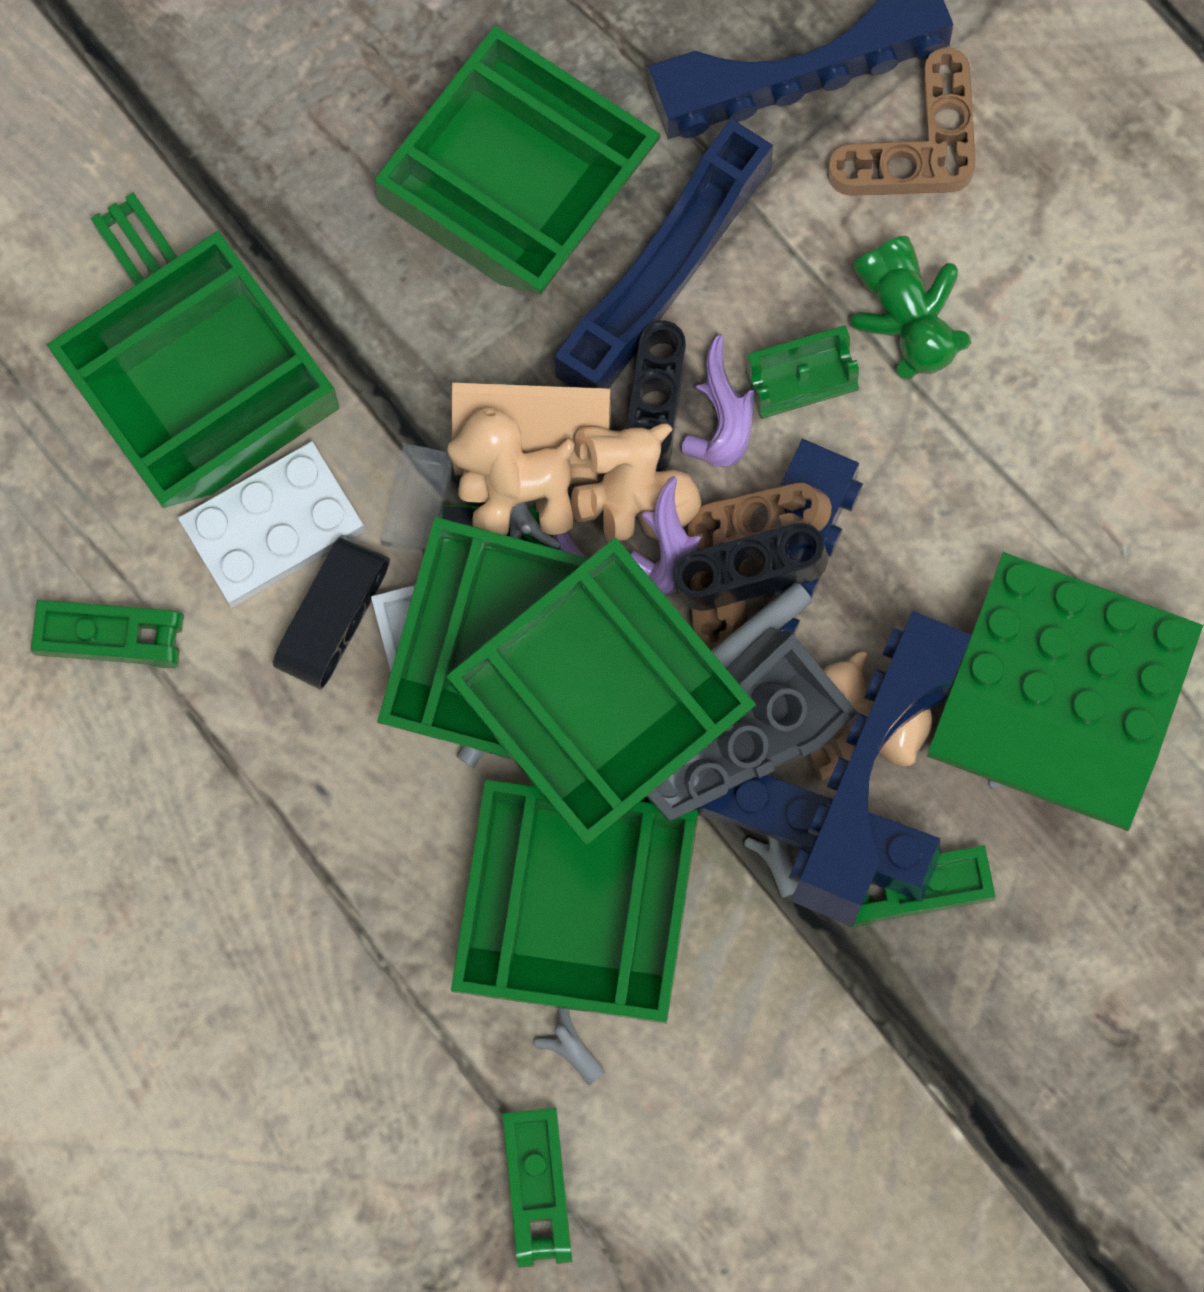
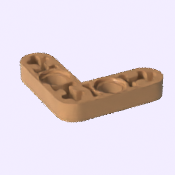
(925, 155)
(735, 524)

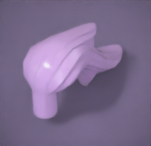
(732, 411)
(671, 537)

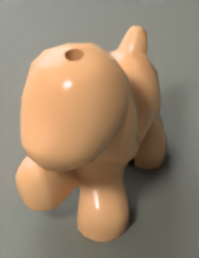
(507, 477)
(630, 480)
(902, 746)

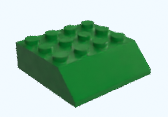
(513, 164)
(195, 374)
(462, 598)
(600, 691)
(1065, 691)
(573, 919)

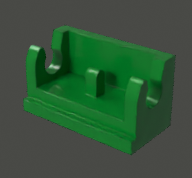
(802, 372)

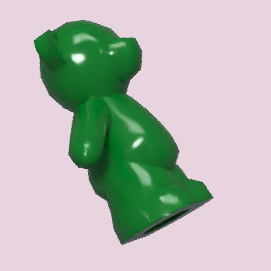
(896, 281)

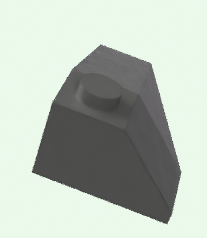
(792, 717)

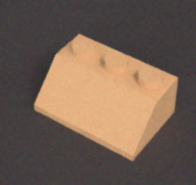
(543, 414)

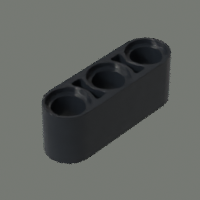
(658, 375)
(725, 559)
(331, 612)

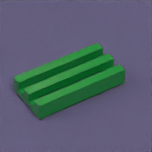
(118, 215)

